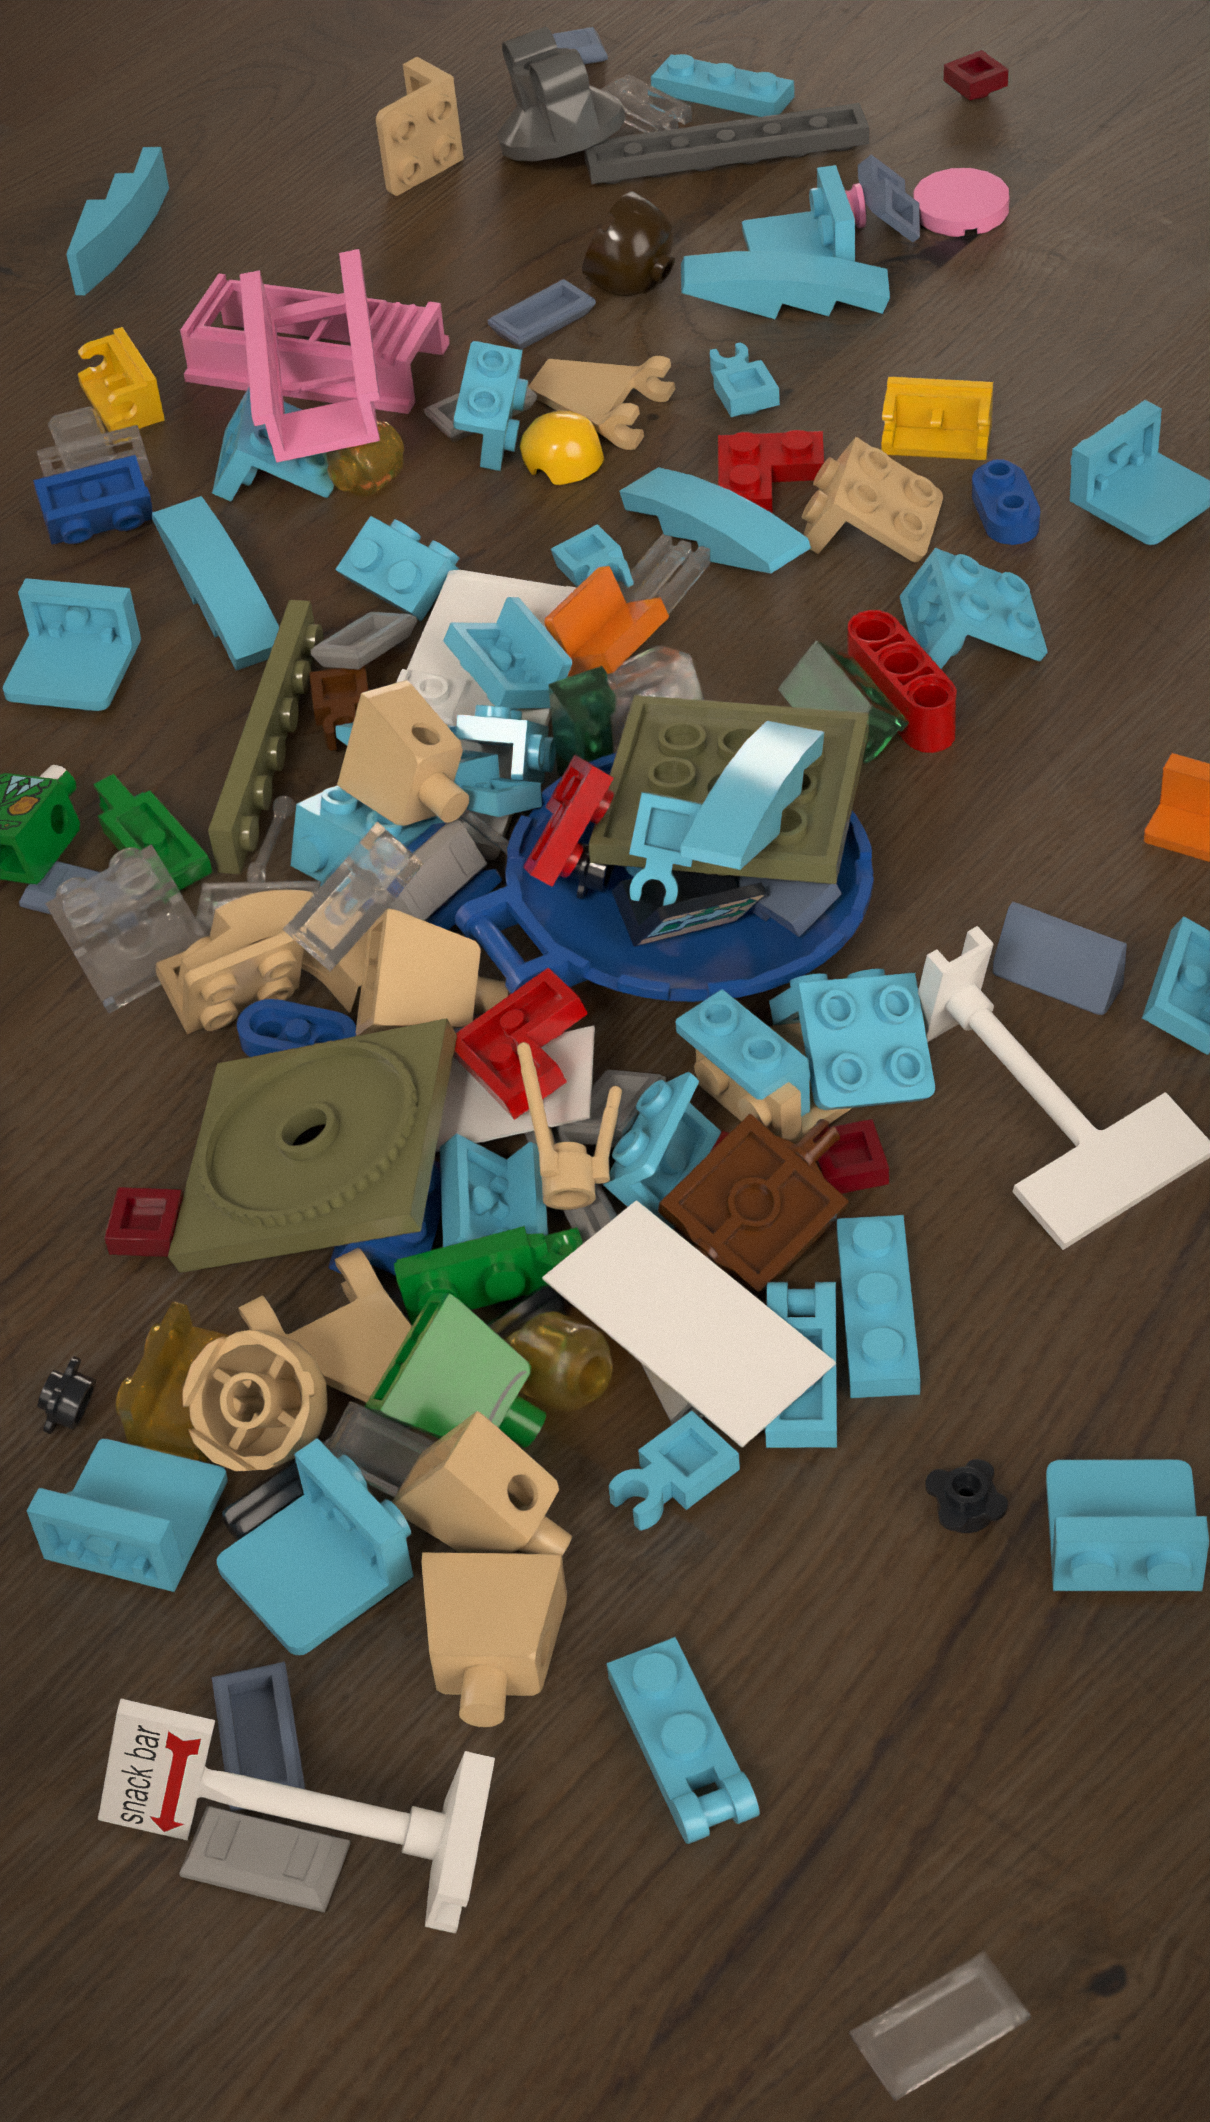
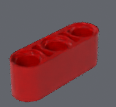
(906, 678)

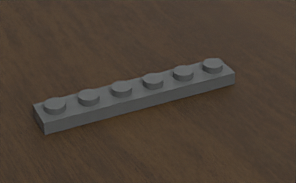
(727, 143)

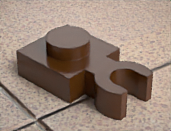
(336, 698)

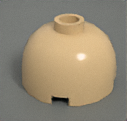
(254, 1400)

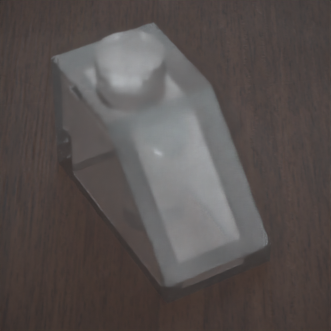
(353, 896)

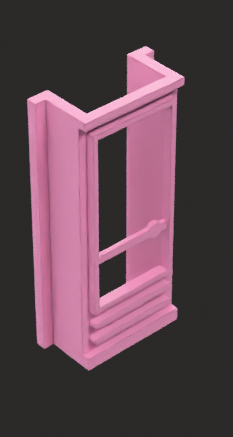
(397, 330)
(325, 426)

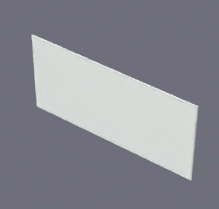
(479, 1117)
(689, 1322)

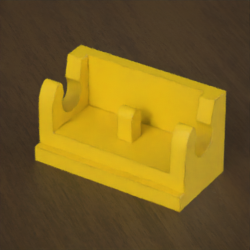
(122, 385)
(937, 418)

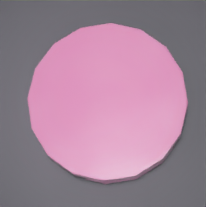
(962, 201)

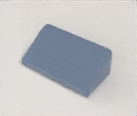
(1060, 959)

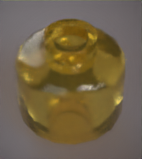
(367, 466)
(566, 1359)

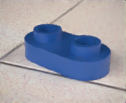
(1005, 502)
(286, 1025)

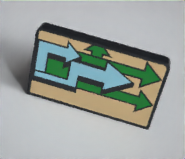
(700, 904)

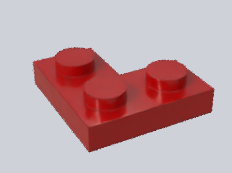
(754, 461)
(577, 799)
(529, 1015)

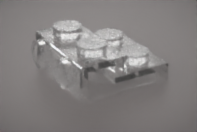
(124, 924)

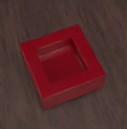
(976, 75)
(855, 1159)
(143, 1221)

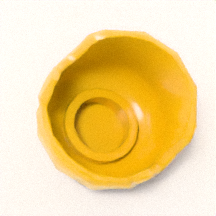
(562, 447)

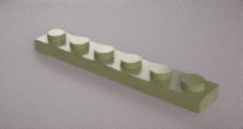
(262, 742)

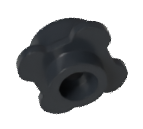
(591, 875)
(66, 1396)
(961, 1512)

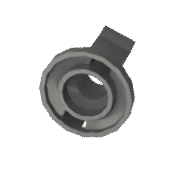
(554, 101)

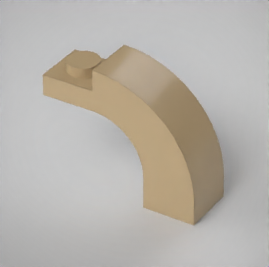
(261, 917)

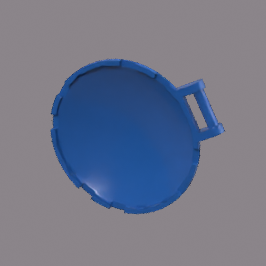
(592, 943)

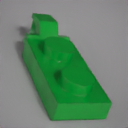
(145, 821)
(483, 1268)

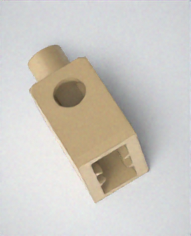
(403, 758)
(421, 976)
(482, 1494)
(491, 1626)

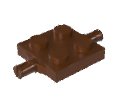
(757, 1202)

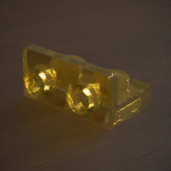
(153, 1397)

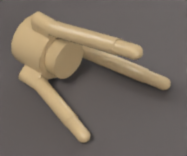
(565, 1167)

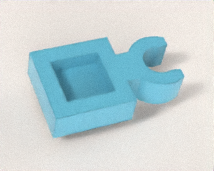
(741, 384)
(588, 551)
(658, 837)
(678, 1463)

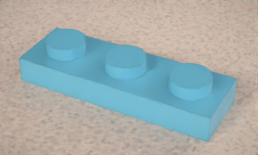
(723, 86)
(877, 1307)

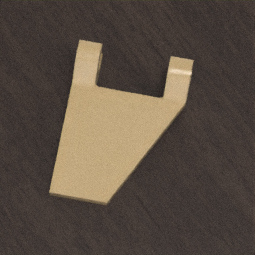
(599, 393)
(351, 1342)

